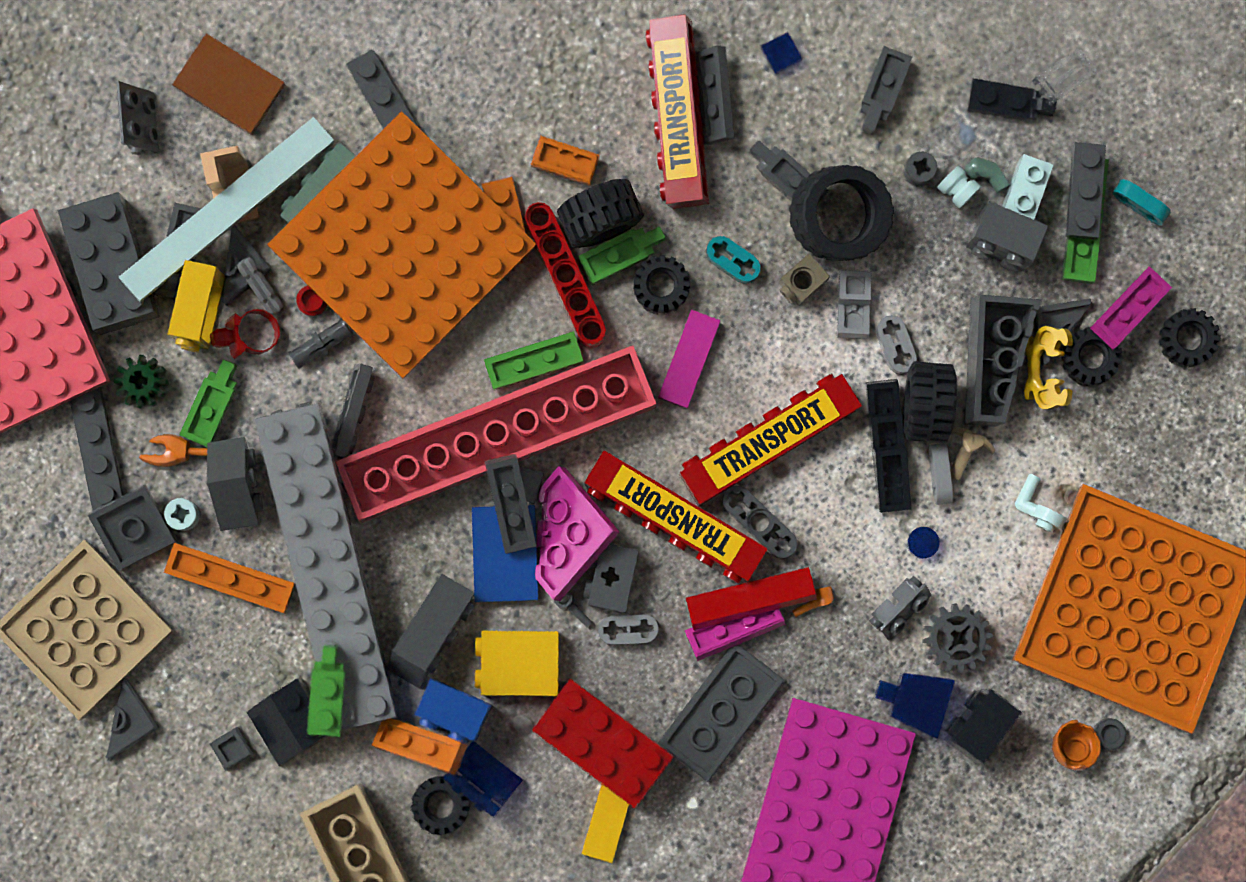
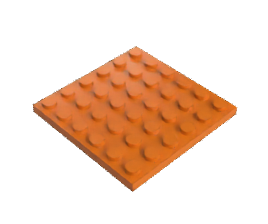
(402, 245)
(1135, 609)

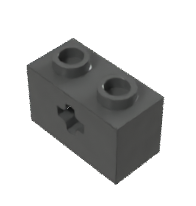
(615, 596)

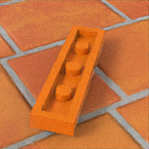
(229, 578)

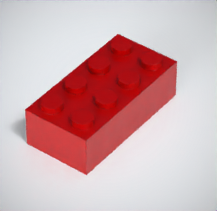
(602, 743)

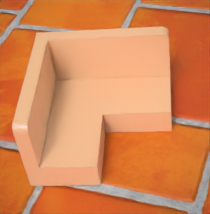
(222, 169)

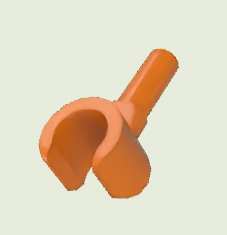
(824, 597)

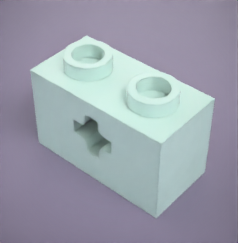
(1027, 186)

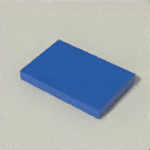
(497, 574)

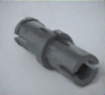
(320, 344)

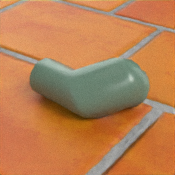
(989, 170)

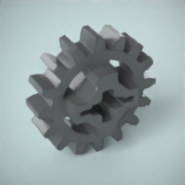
(968, 647)

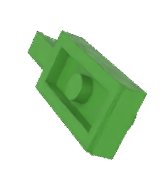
(620, 253)
(210, 405)
(326, 694)

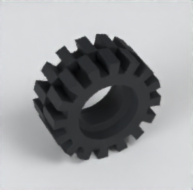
(648, 298)
(1207, 331)
(1087, 375)
(426, 819)

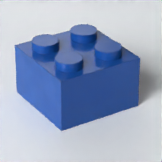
(452, 710)

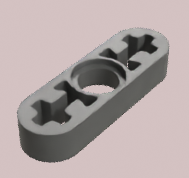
(747, 500)

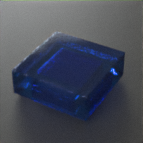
(781, 53)

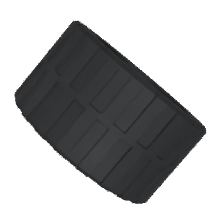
(877, 205)

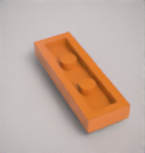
(419, 745)

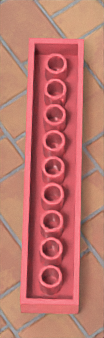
(515, 423)

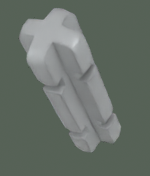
(260, 285)

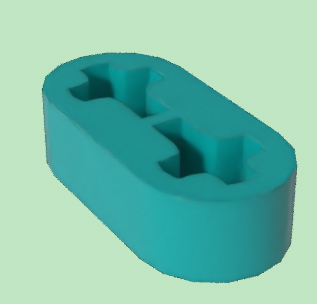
(1141, 202)
(728, 266)

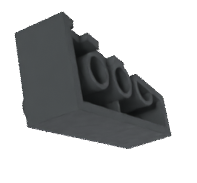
(995, 354)

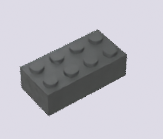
(101, 250)

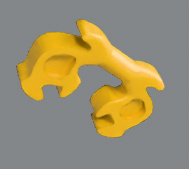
(1048, 395)

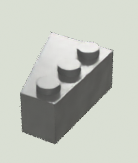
(431, 631)

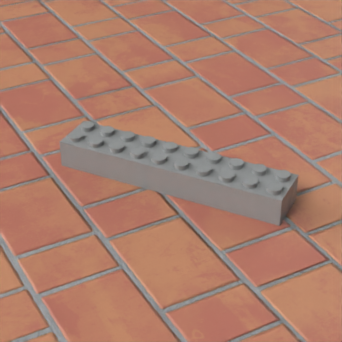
(326, 557)

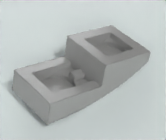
(854, 304)

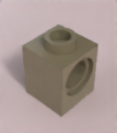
(810, 269)

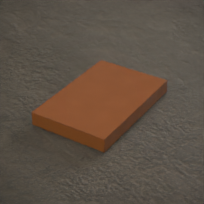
(228, 84)

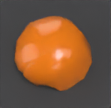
(1076, 746)

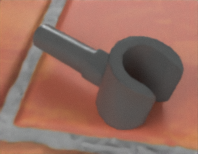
(573, 608)

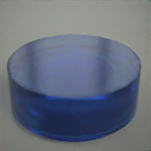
(923, 542)

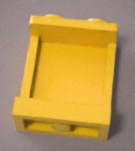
(518, 663)

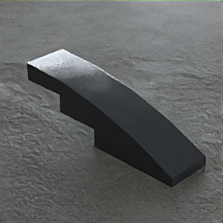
(888, 445)

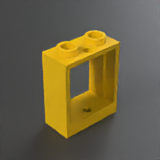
(196, 306)

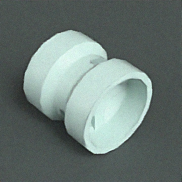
(957, 184)

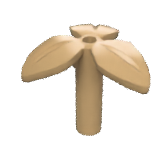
(971, 443)

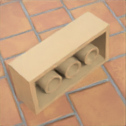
(352, 839)

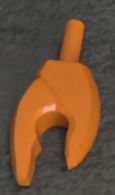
(176, 451)

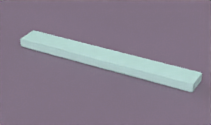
(226, 209)

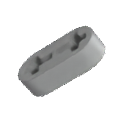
(889, 348)
(940, 474)
(628, 621)

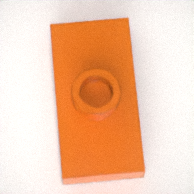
(565, 160)

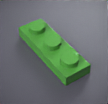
(533, 361)

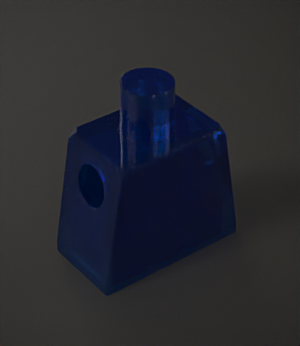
(917, 701)

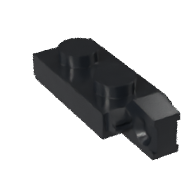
(1007, 101)

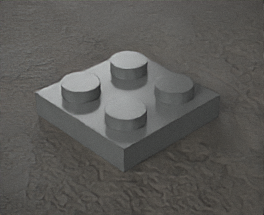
(131, 527)

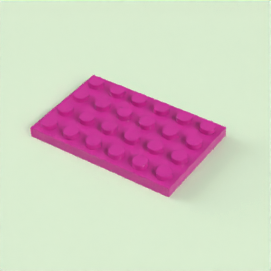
(828, 798)

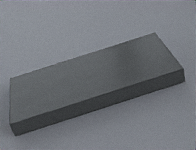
(721, 712)

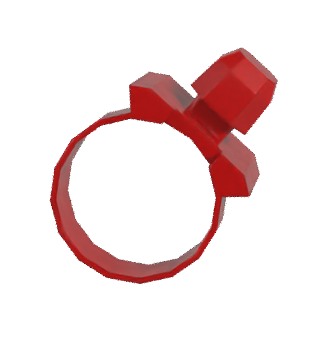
(229, 334)

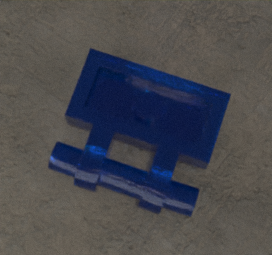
(488, 775)

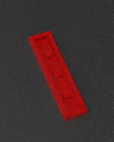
(751, 598)

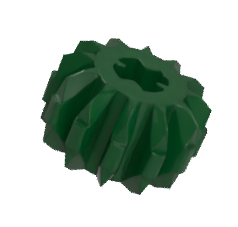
(134, 392)

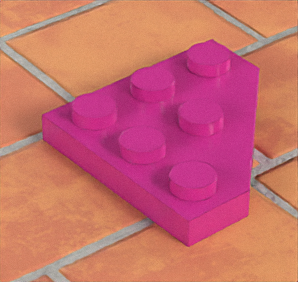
(569, 533)

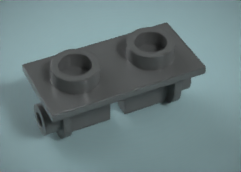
(912, 598)

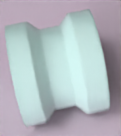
(188, 514)

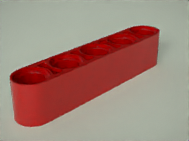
(559, 261)

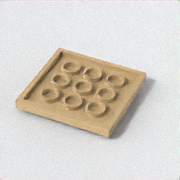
(82, 629)

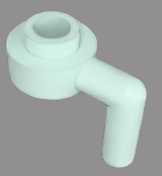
(1046, 518)

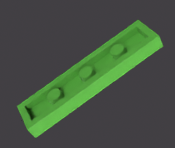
(1082, 254)

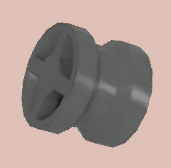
(916, 174)

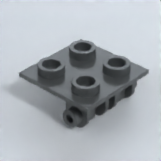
(138, 118)

